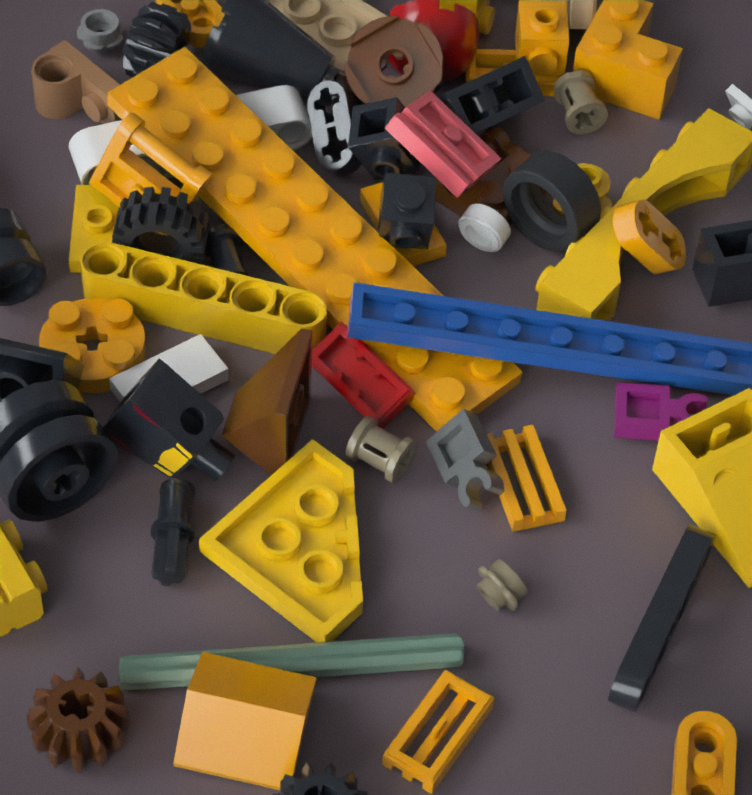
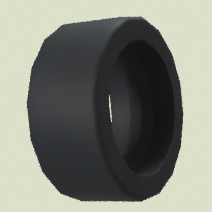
(567, 185)

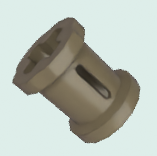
(580, 102)
(381, 449)

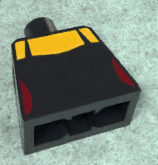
(169, 425)

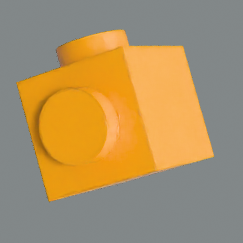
(543, 36)

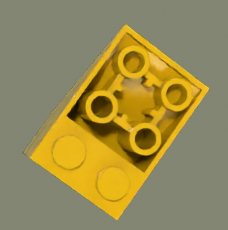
(710, 474)

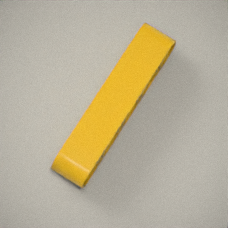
(202, 297)

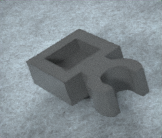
(461, 456)

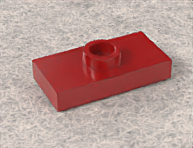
(361, 376)

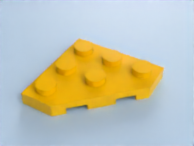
(297, 543)

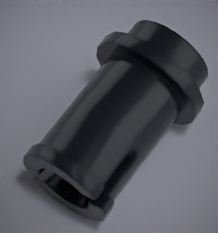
(224, 249)

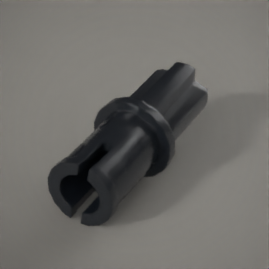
(172, 531)

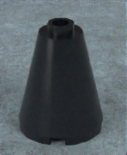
(266, 49)

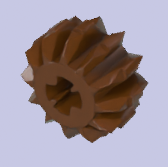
(78, 719)

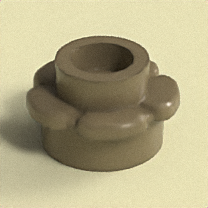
(500, 586)

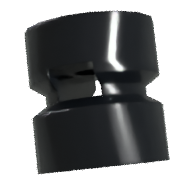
(20, 264)

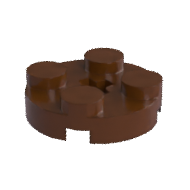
(403, 40)

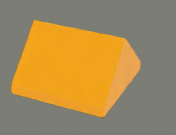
(243, 721)

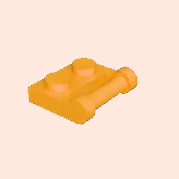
(124, 172)

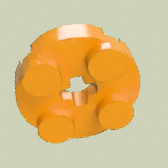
(100, 320)

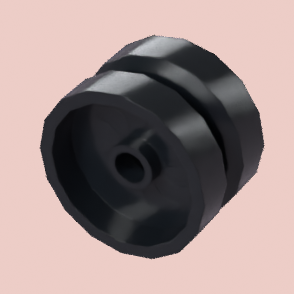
(51, 451)

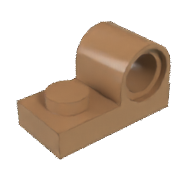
(69, 82)

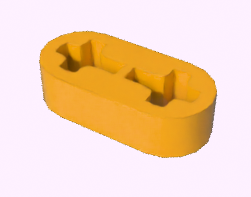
(649, 236)

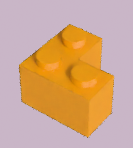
(627, 63)

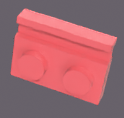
(443, 143)

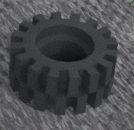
(162, 213)

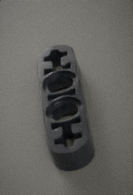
(661, 618)

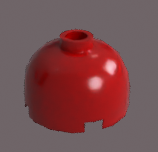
(454, 30)

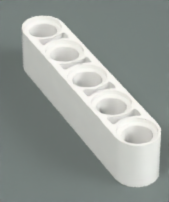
(276, 106)

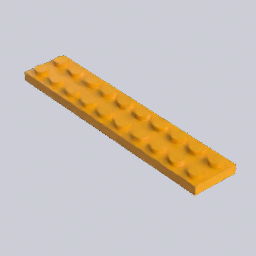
(299, 223)

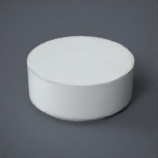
(484, 228)

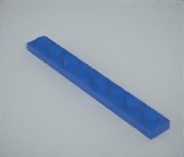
(549, 339)

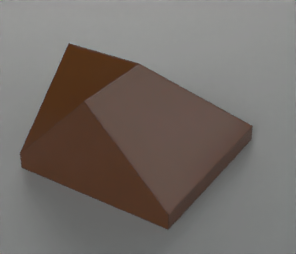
(273, 405)

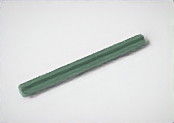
(310, 659)

